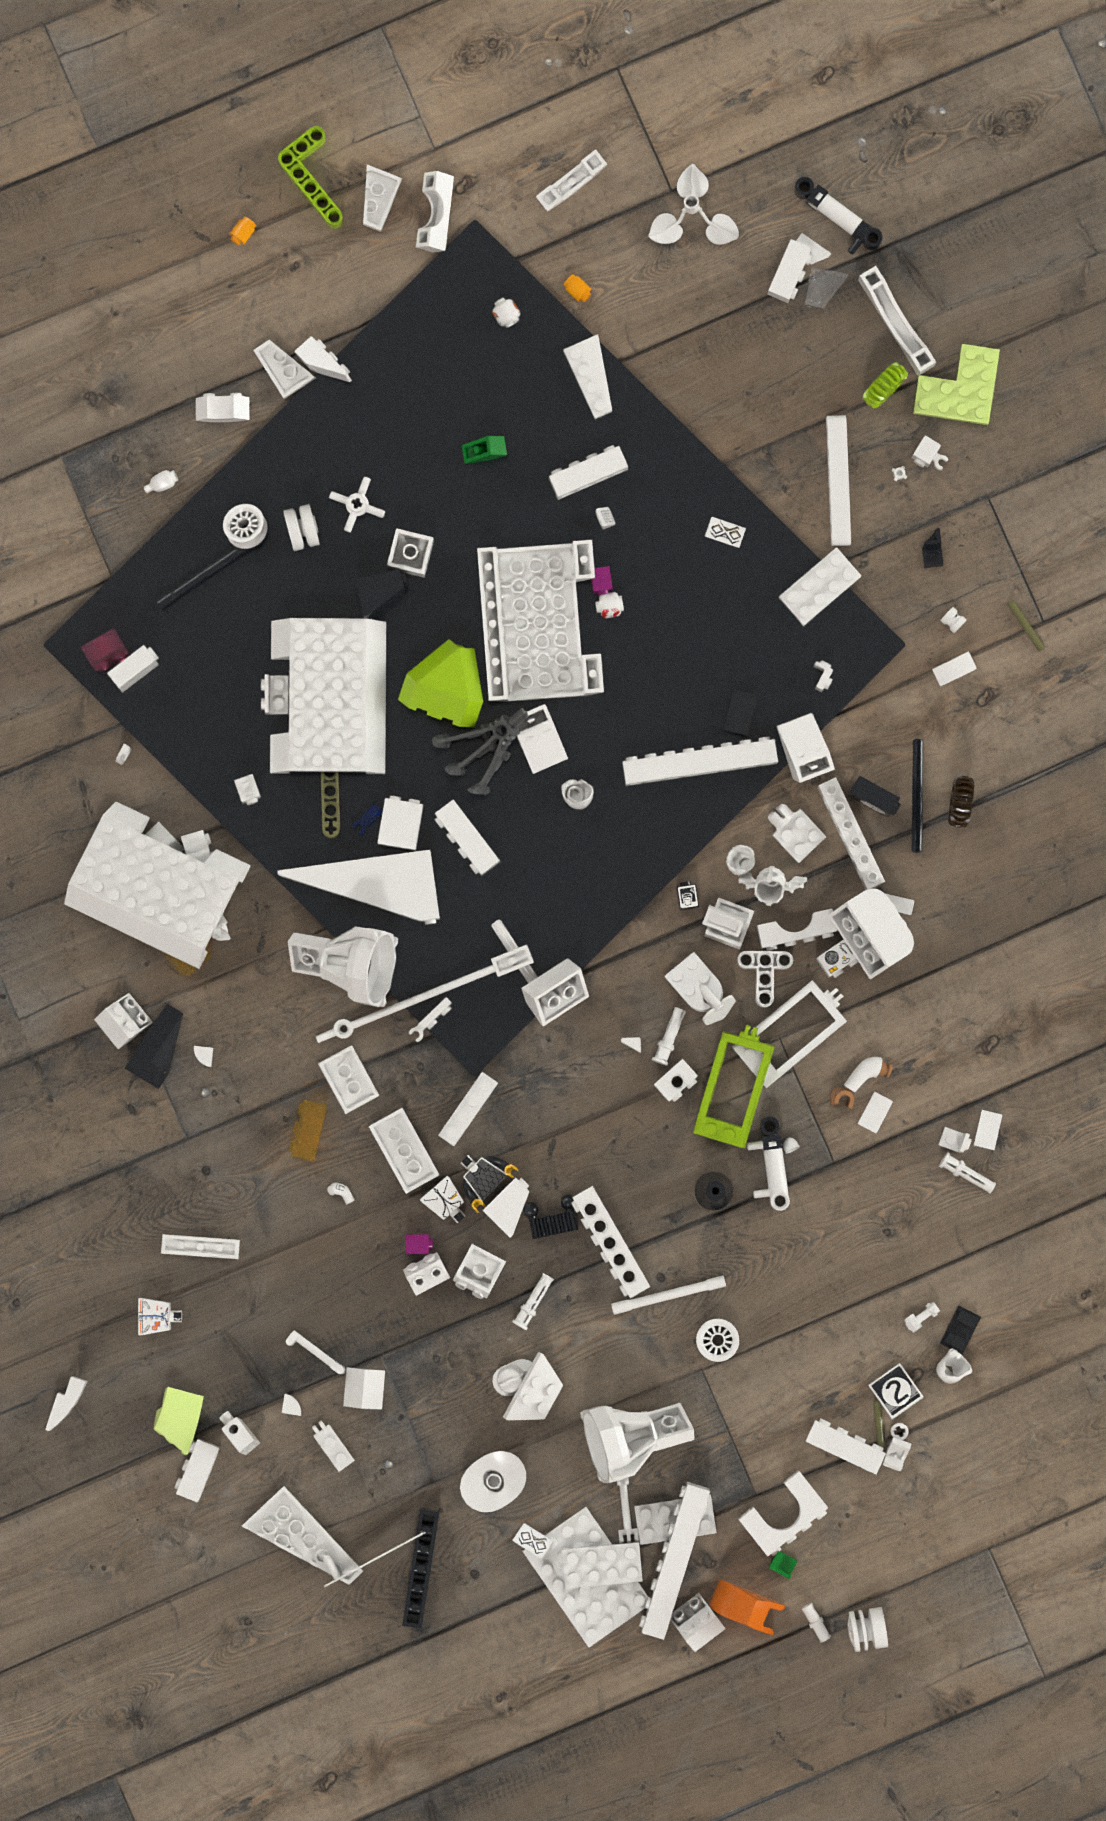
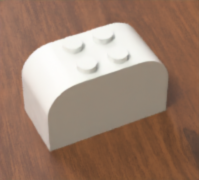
(873, 931)

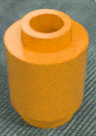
(242, 231)
(577, 288)

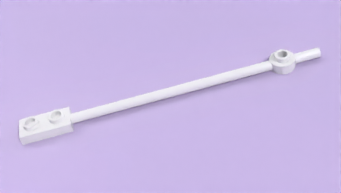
(501, 965)

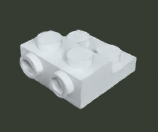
(478, 1271)

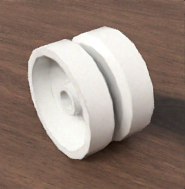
(301, 527)

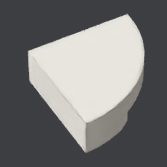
(123, 754)
(204, 1055)
(291, 1405)

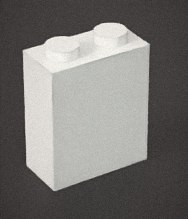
(133, 668)
(400, 823)

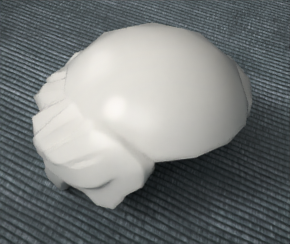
(740, 859)

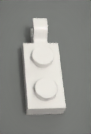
(430, 1020)

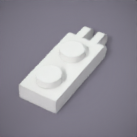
(332, 1446)

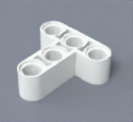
(768, 970)

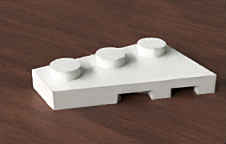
(379, 196)
(282, 369)

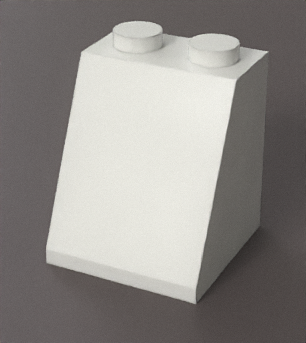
(508, 1205)

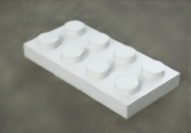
(820, 586)
(404, 1150)
(655, 1518)
(602, 1565)

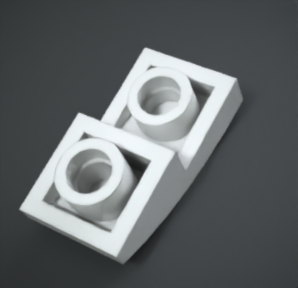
(954, 668)

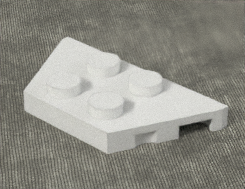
(535, 1392)

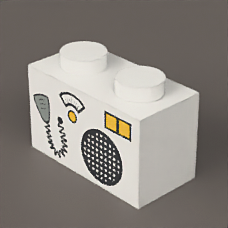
(836, 959)

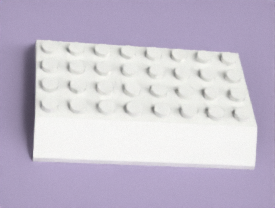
(535, 622)
(333, 695)
(152, 887)

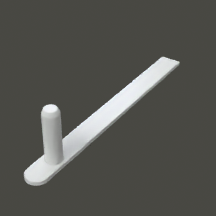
(335, 1573)

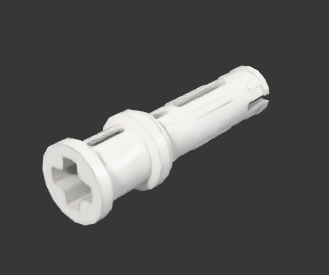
(666, 1045)
(957, 1166)
(528, 1310)

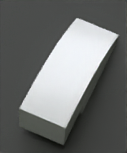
(65, 1402)

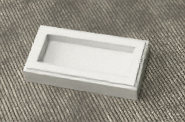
(723, 921)

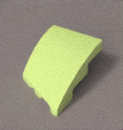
(178, 1417)

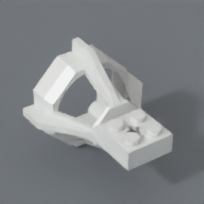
(347, 961)
(625, 1440)

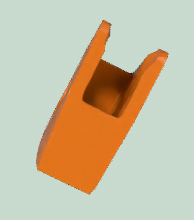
(743, 1605)

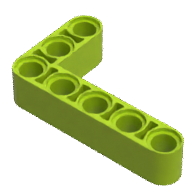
(307, 179)

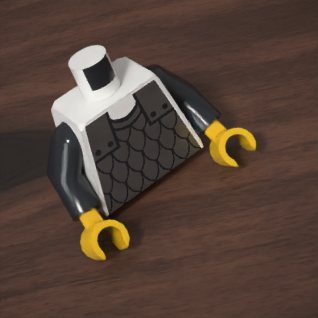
(484, 1177)

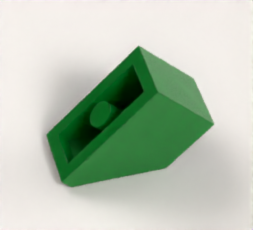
(484, 449)

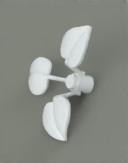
(691, 186)

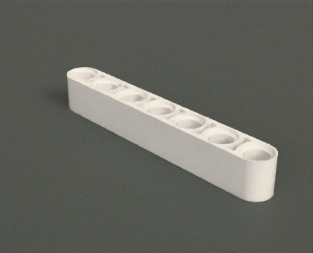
(838, 480)

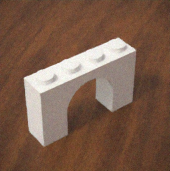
(810, 1507)

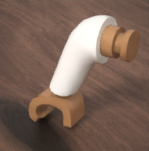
(866, 1069)

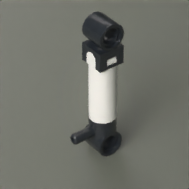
(820, 200)

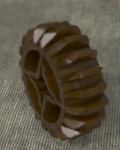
(961, 801)

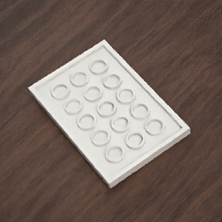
(591, 1609)

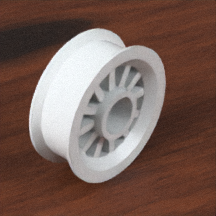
(241, 516)
(728, 1327)

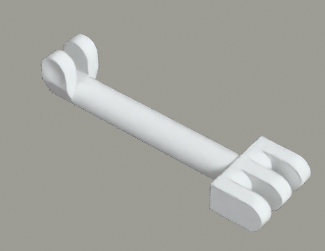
(296, 1337)
(628, 1530)

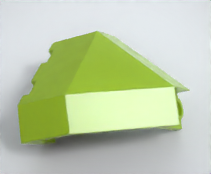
(445, 685)

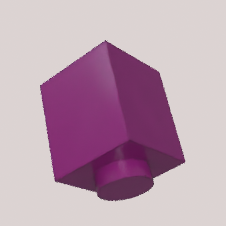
(602, 582)
(418, 1244)

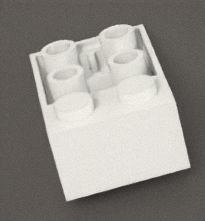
(540, 740)
(805, 748)

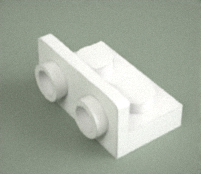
(276, 694)

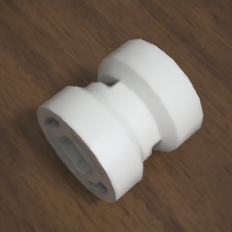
(953, 620)

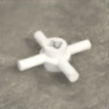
(360, 496)

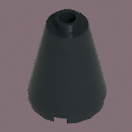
(704, 1193)

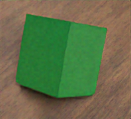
(783, 1564)

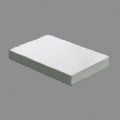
(348, 1079)

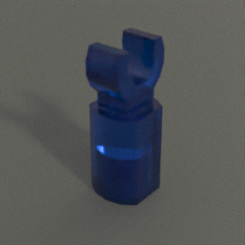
(368, 818)

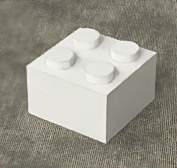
(410, 553)

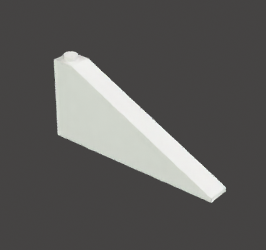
(389, 882)

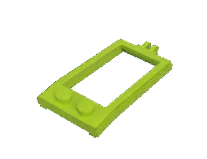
(719, 1129)

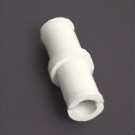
(816, 1622)

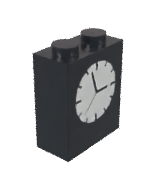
(874, 797)

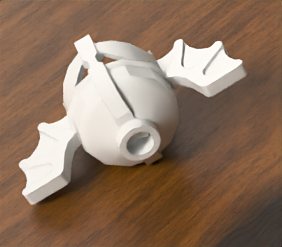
(771, 884)

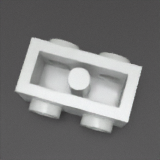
(426, 1273)

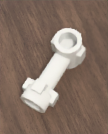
(914, 1322)

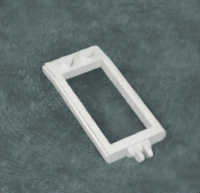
(753, 1058)

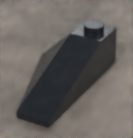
(155, 1052)

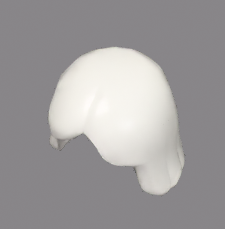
(959, 1365)

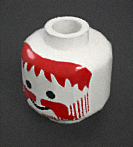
(609, 605)

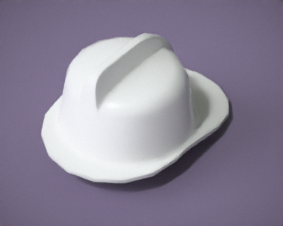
(509, 1377)

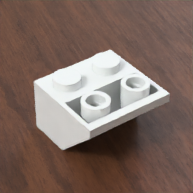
(123, 1020)
(696, 1622)

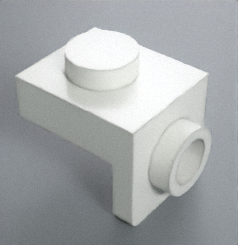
(824, 681)
(896, 1454)

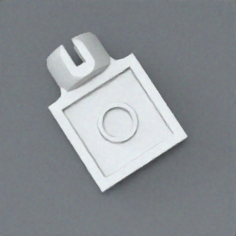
(795, 832)

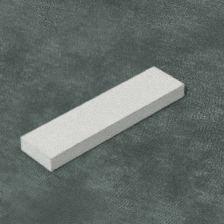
(200, 1246)

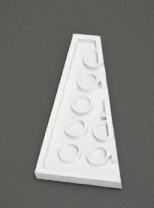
(294, 1529)

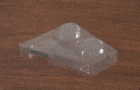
(822, 287)

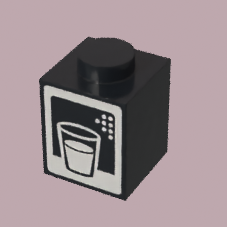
(687, 896)

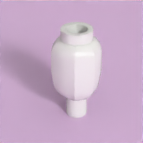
(162, 481)

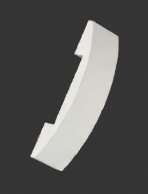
(572, 181)

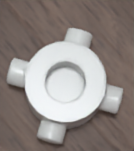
(899, 473)

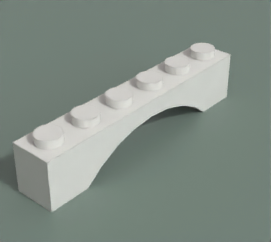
(903, 333)

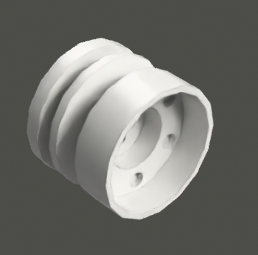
(868, 1629)

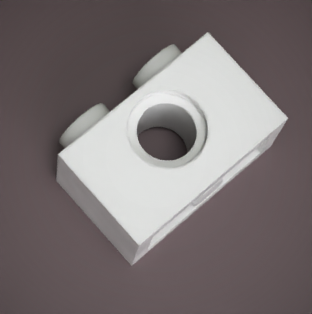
(681, 1070)

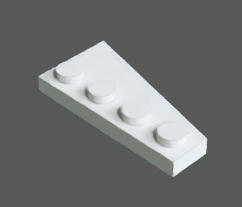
(588, 367)

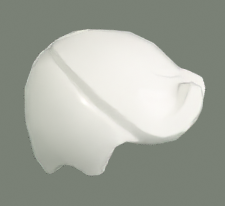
(577, 793)

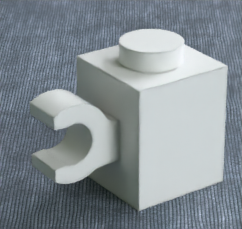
(927, 452)
(248, 789)

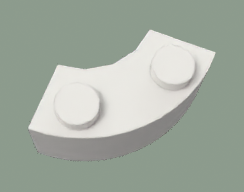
(222, 408)

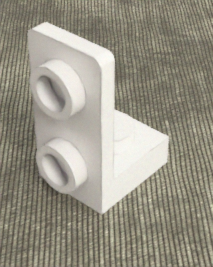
(955, 1140)

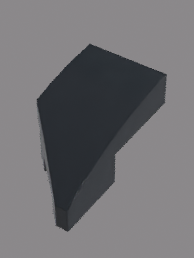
(932, 551)

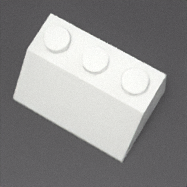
(555, 991)

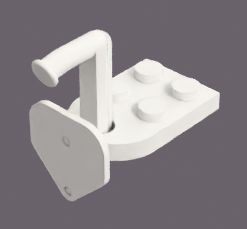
(696, 983)

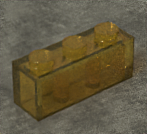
(308, 1130)

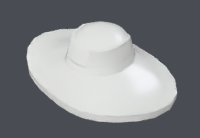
(493, 1481)

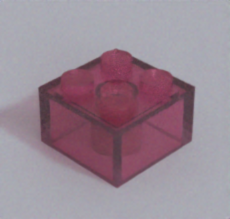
(105, 650)

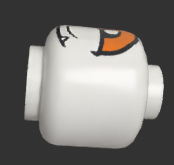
(506, 312)

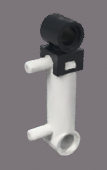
(774, 1164)

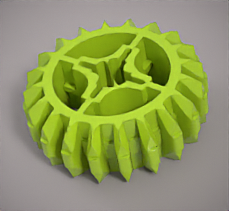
(885, 385)

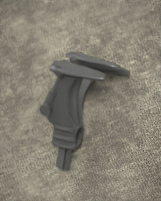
(458, 768)

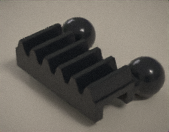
(551, 1224)

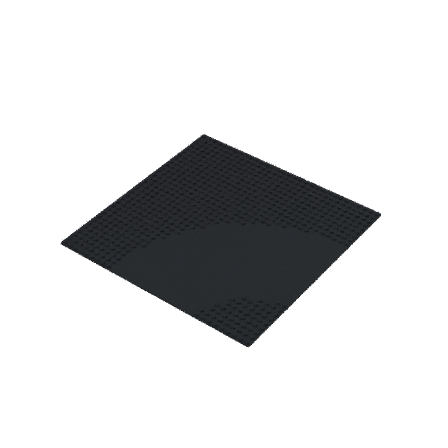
(690, 633)

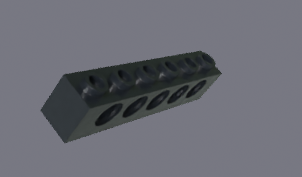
(421, 1568)

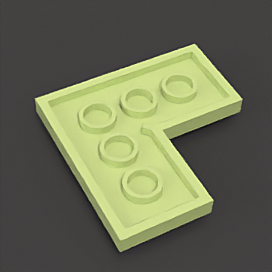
(967, 397)

